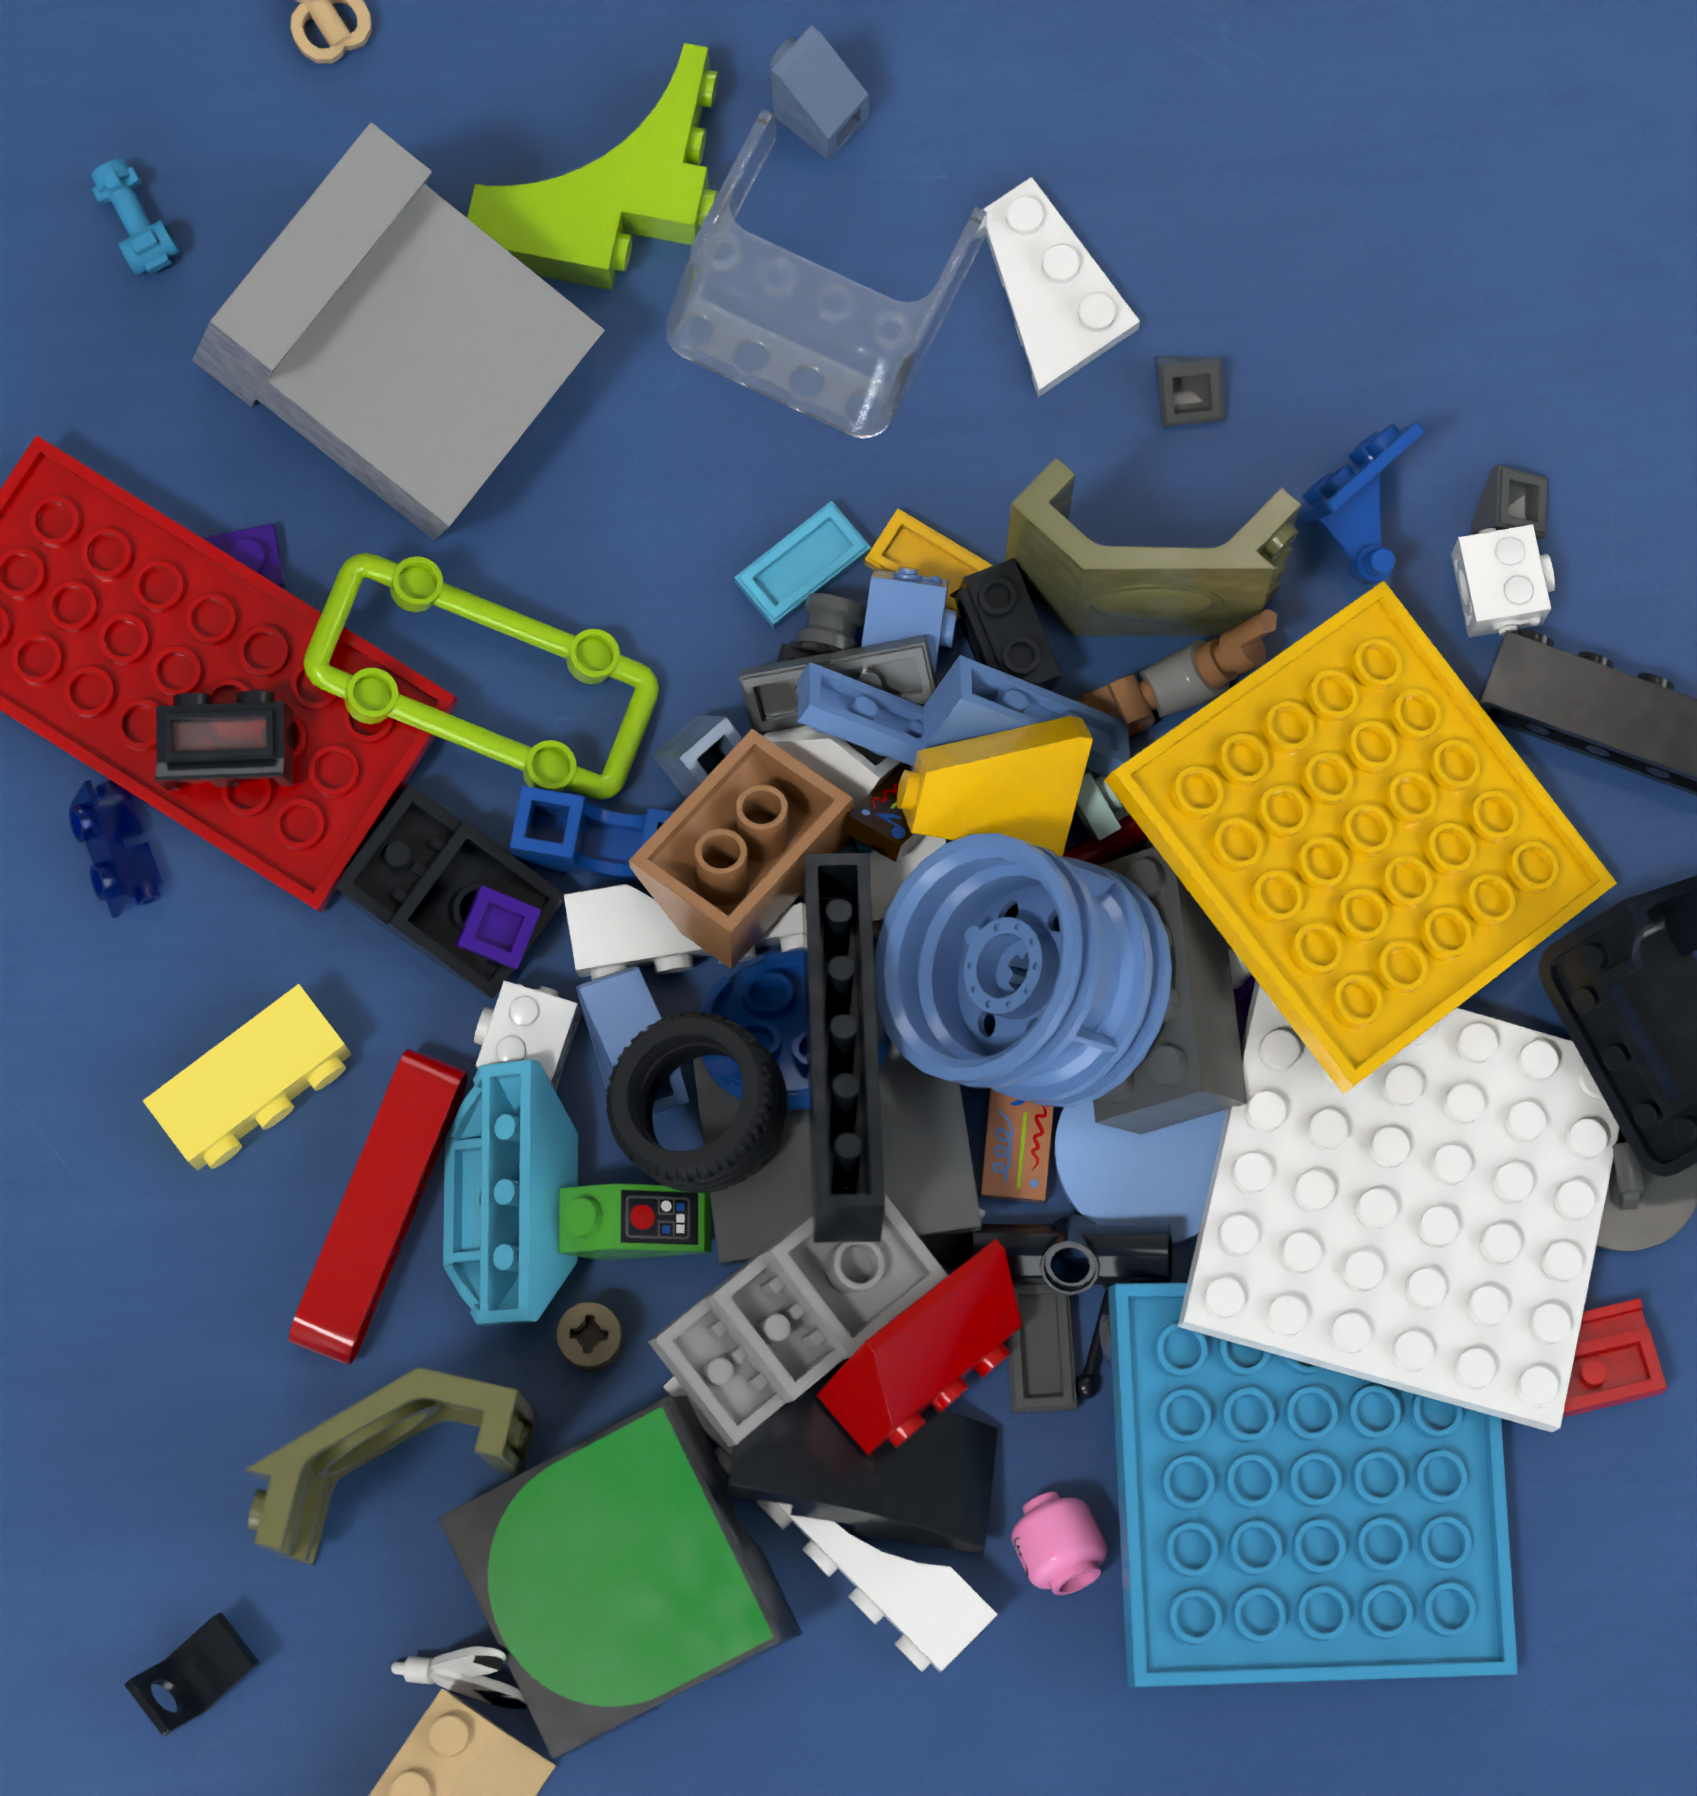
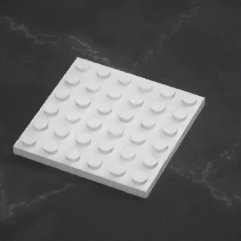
(1416, 1223)

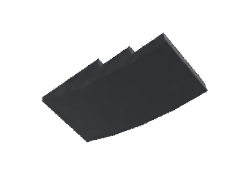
(921, 1493)

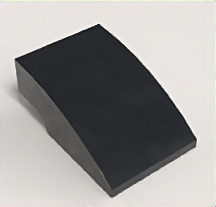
(422, 876)

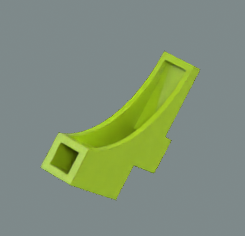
(643, 187)

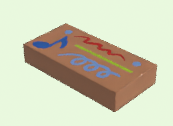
(1016, 1149)

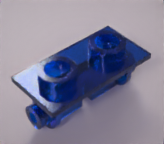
(116, 870)

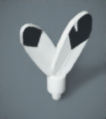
(462, 1673)

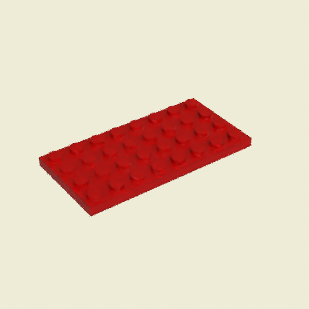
(127, 608)

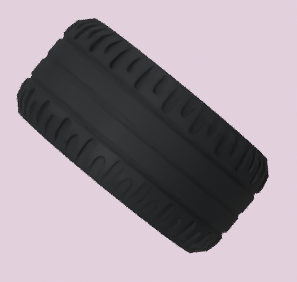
(648, 1064)

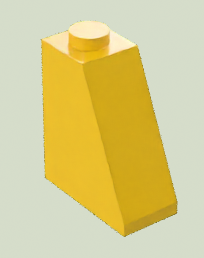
(1000, 783)

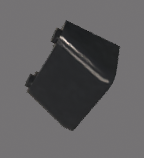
(1632, 1013)

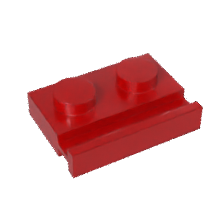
(1613, 1360)

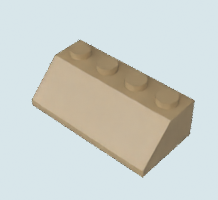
(462, 1755)

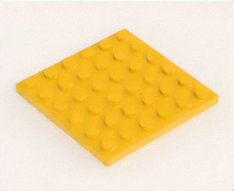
(1361, 835)

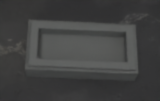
(1042, 1352)

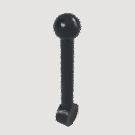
(1086, 1384)

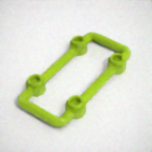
(374, 696)

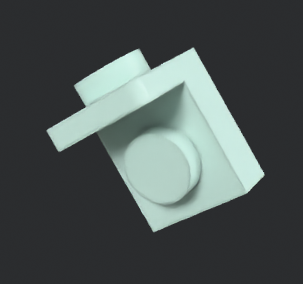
(1098, 807)

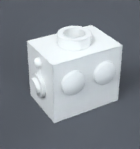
(1502, 580)
(528, 1027)

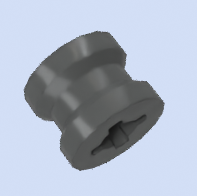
(830, 623)

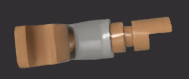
(1185, 676)

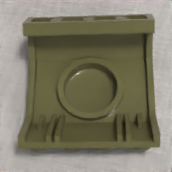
(1143, 589)
(305, 1471)

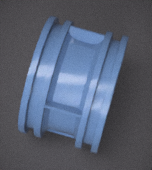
(1064, 984)

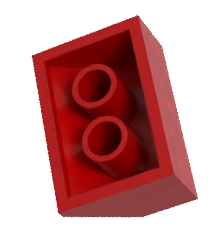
(927, 1353)

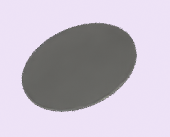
(1641, 1206)

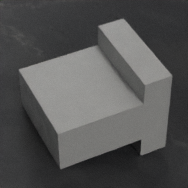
(396, 335)

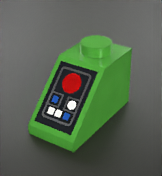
(633, 1222)

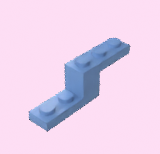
(965, 705)

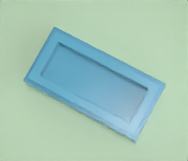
(802, 564)

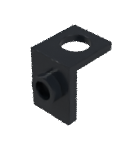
(195, 1674)

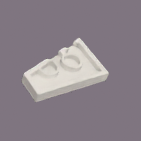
(1055, 288)

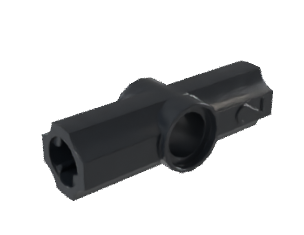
(1112, 1251)

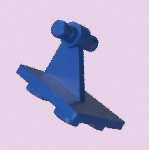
(1349, 503)

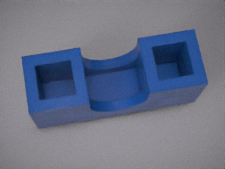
(578, 838)

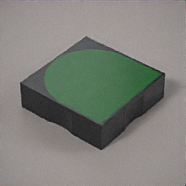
(619, 1575)

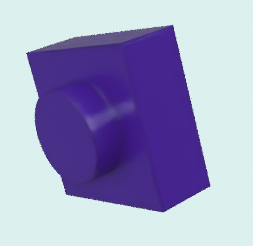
(498, 927)

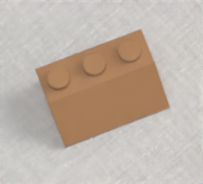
(739, 846)

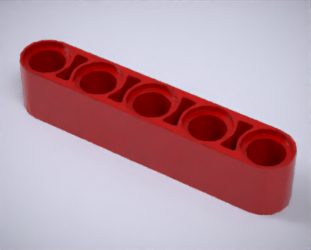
(378, 1207)

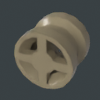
(600, 1348)

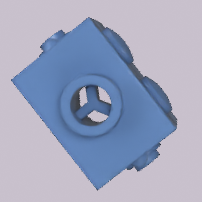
(909, 606)

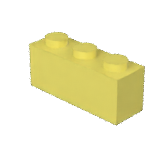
(249, 1079)

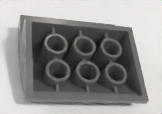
(923, 1162)

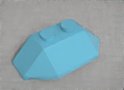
(502, 1193)

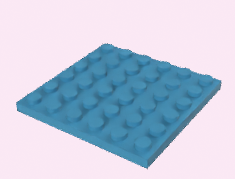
(1298, 1516)

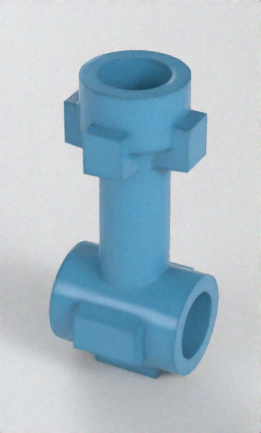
(148, 244)

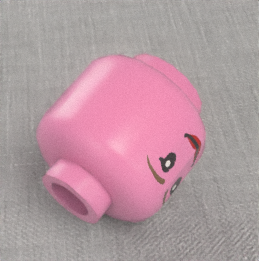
(1059, 1543)

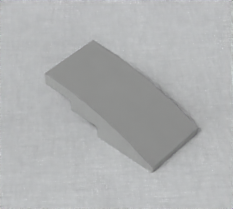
(791, 1319)

